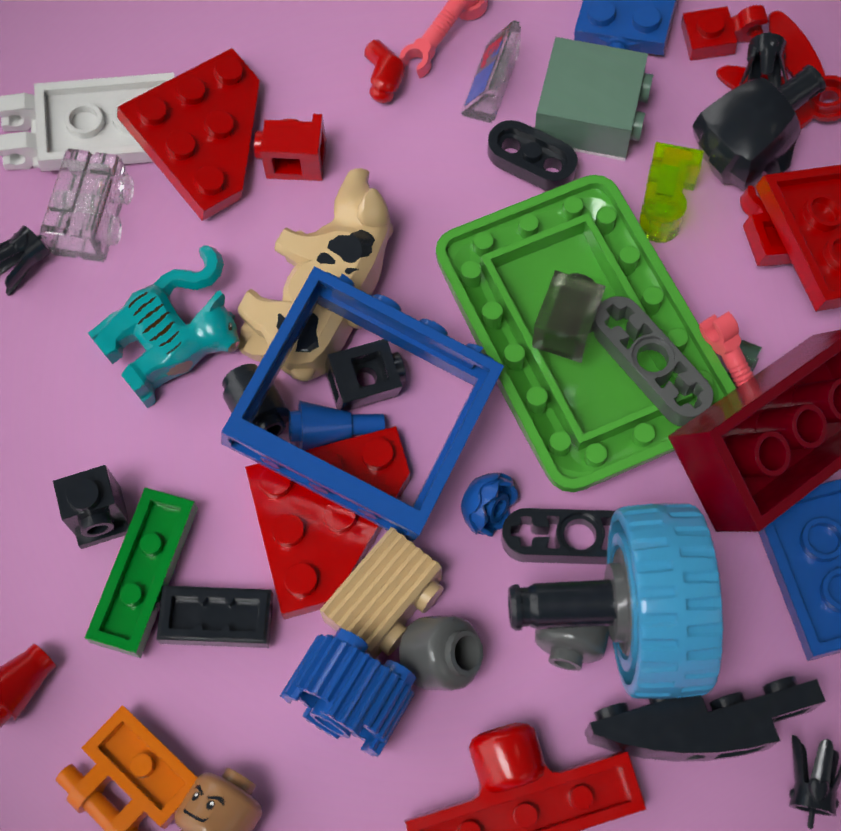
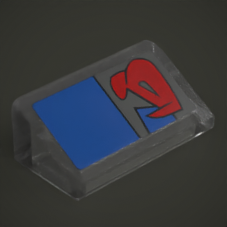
(493, 74)

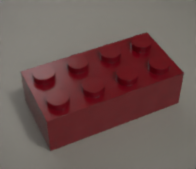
(767, 438)

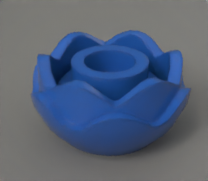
(488, 502)

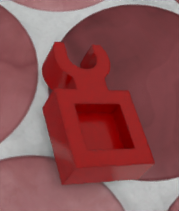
(761, 233)

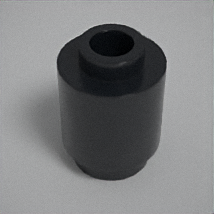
(273, 411)

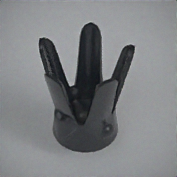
(766, 57)
(21, 249)
(819, 792)

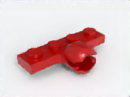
(525, 795)

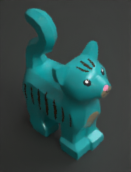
(169, 342)

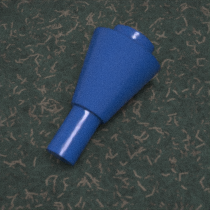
(322, 425)

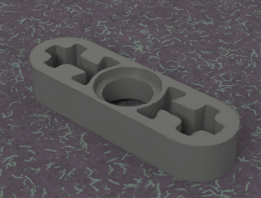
(615, 343)

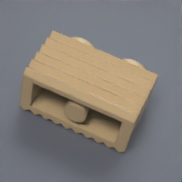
(385, 593)

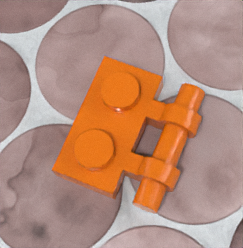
(138, 765)

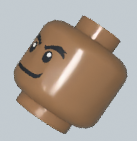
(219, 804)

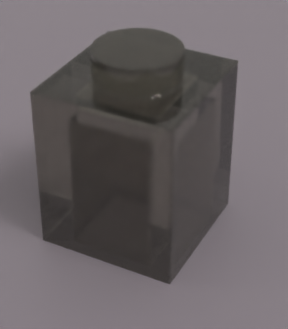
(568, 315)

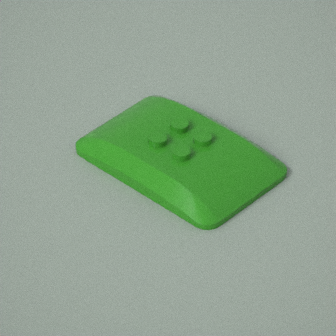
(576, 416)

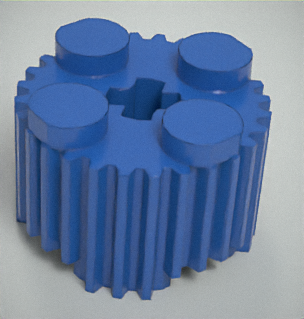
(350, 690)

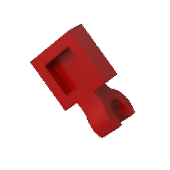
(716, 33)

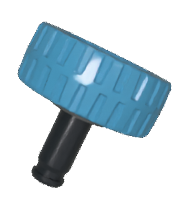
(654, 598)

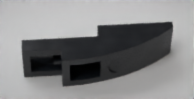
(687, 732)

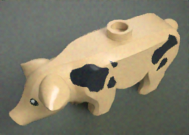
(348, 246)

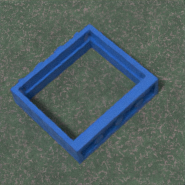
(386, 320)

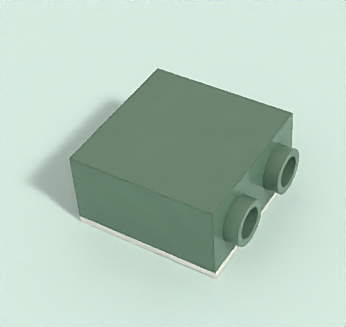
(593, 97)

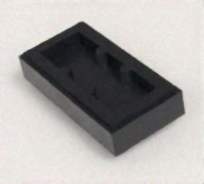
(215, 616)

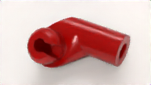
(386, 73)

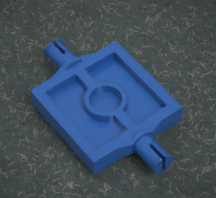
(626, 24)

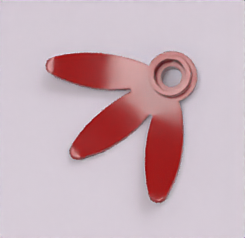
(798, 55)

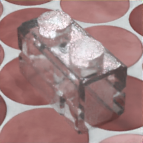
(86, 205)

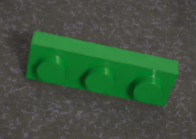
(140, 572)

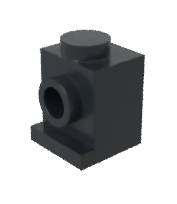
(370, 358)
(92, 506)

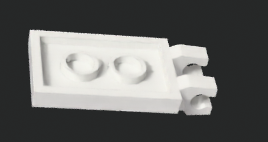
(72, 117)

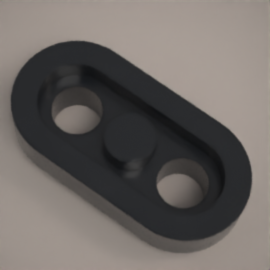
(534, 154)

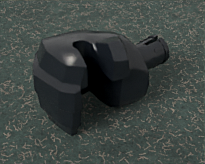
(755, 127)

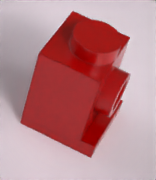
(292, 148)

